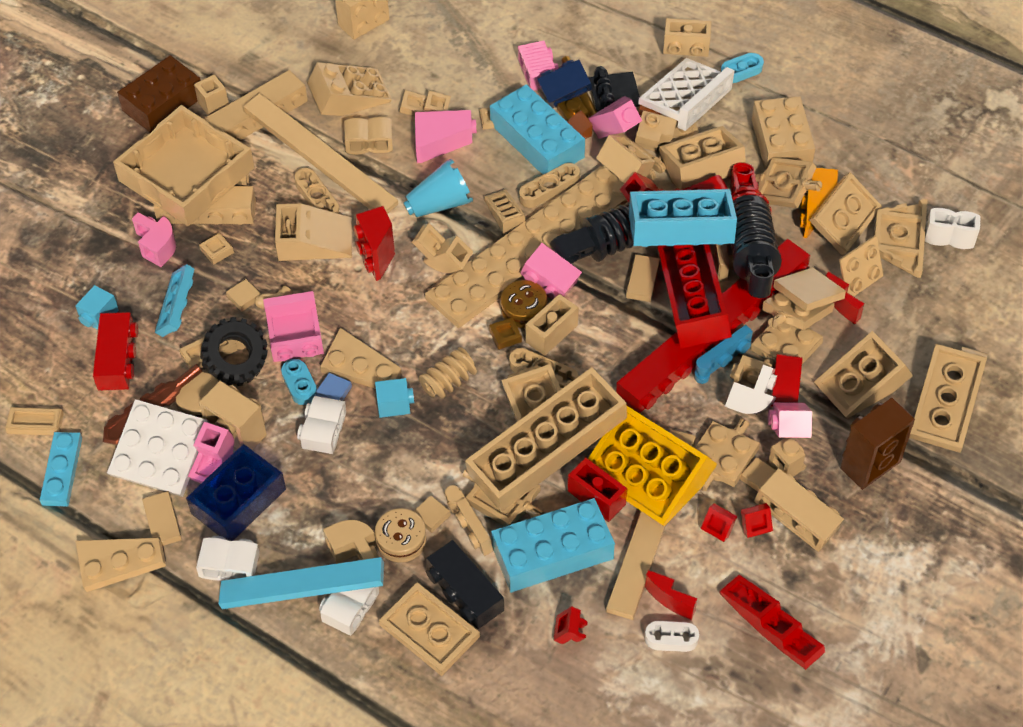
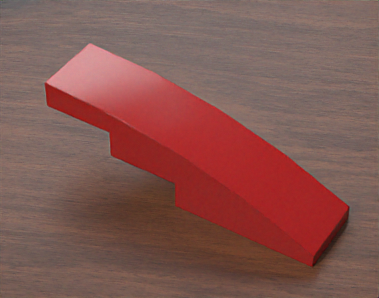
(771, 622)

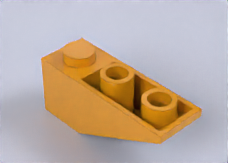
(813, 199)

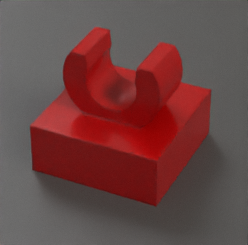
(756, 520)
(718, 522)
(567, 626)

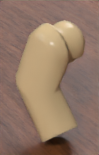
(282, 292)

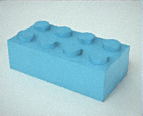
(537, 130)
(682, 217)
(552, 545)

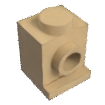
(790, 454)

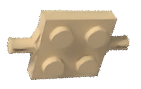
(787, 181)
(788, 312)
(786, 341)
(729, 450)
(479, 501)

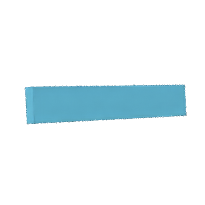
(301, 583)

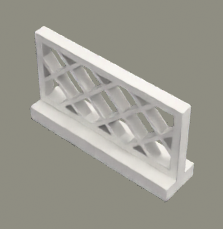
(700, 100)

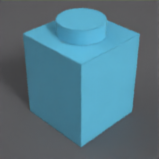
(93, 304)
(393, 397)

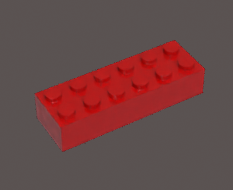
(694, 294)

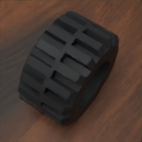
(237, 331)

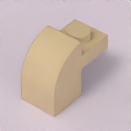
(442, 254)
(350, 539)

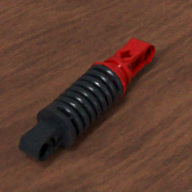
(609, 230)
(755, 245)

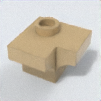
(654, 130)

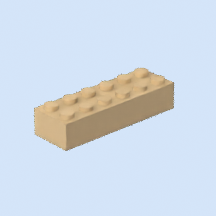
(546, 439)

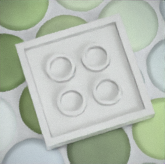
(157, 448)

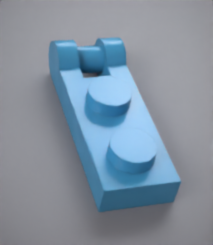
(722, 354)

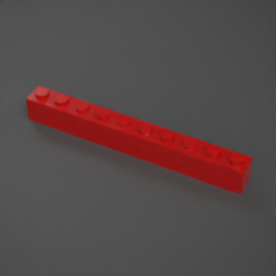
(671, 363)

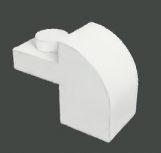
(753, 400)

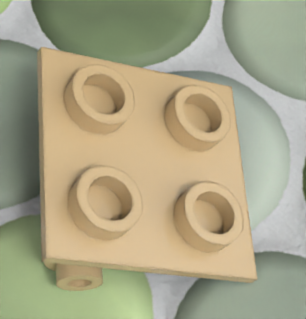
(862, 266)

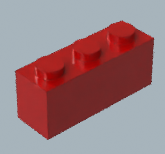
(115, 351)

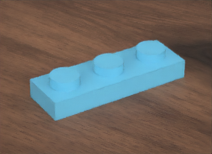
(175, 301)
(61, 469)

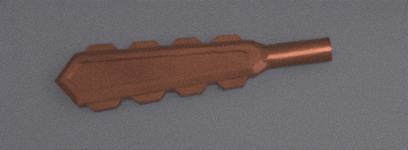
(164, 395)

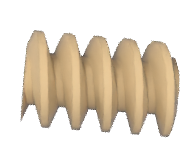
(448, 372)

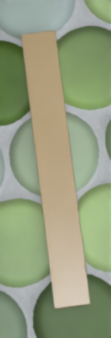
(319, 154)
(639, 559)

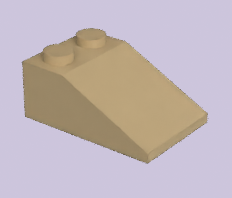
(863, 376)

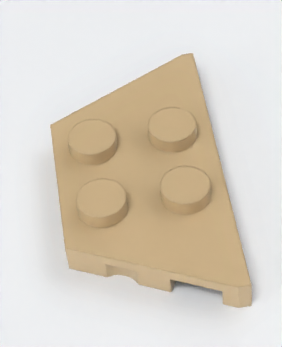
(902, 235)

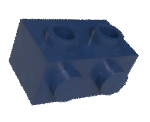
(564, 83)

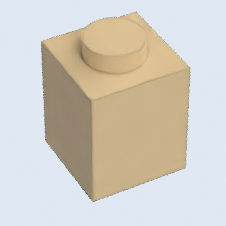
(211, 94)

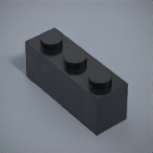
(464, 585)

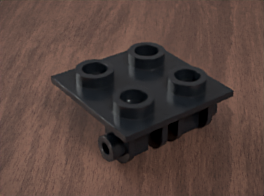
(612, 87)

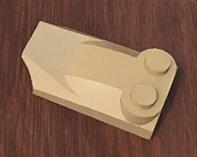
(530, 389)

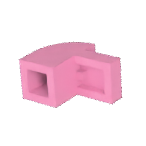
(157, 238)
(214, 448)

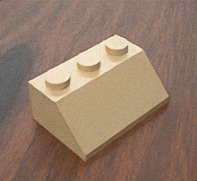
(702, 157)

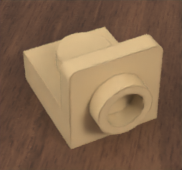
(747, 369)

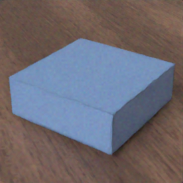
(334, 387)

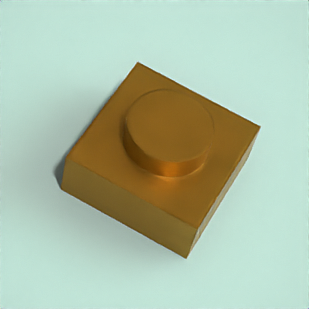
(570, 107)
(505, 333)

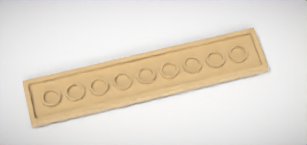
(487, 275)

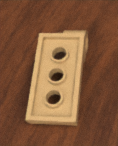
(971, 367)

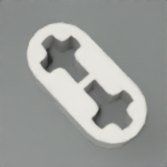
(671, 636)

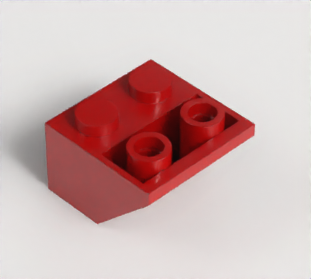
(375, 240)

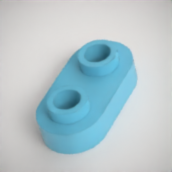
(745, 66)
(297, 380)

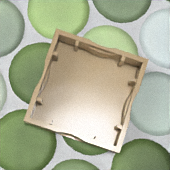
(184, 165)

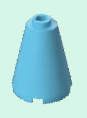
(438, 192)

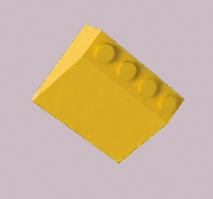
(652, 465)

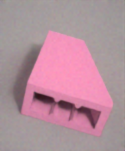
(615, 118)
(442, 132)

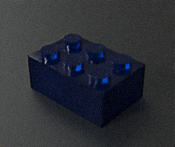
(236, 493)

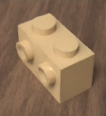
(687, 37)
(624, 157)
(552, 324)

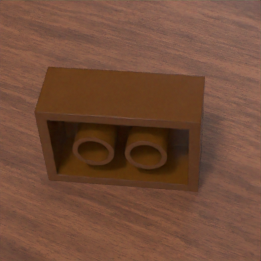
(159, 93)
(876, 442)

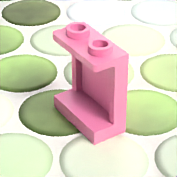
(293, 326)

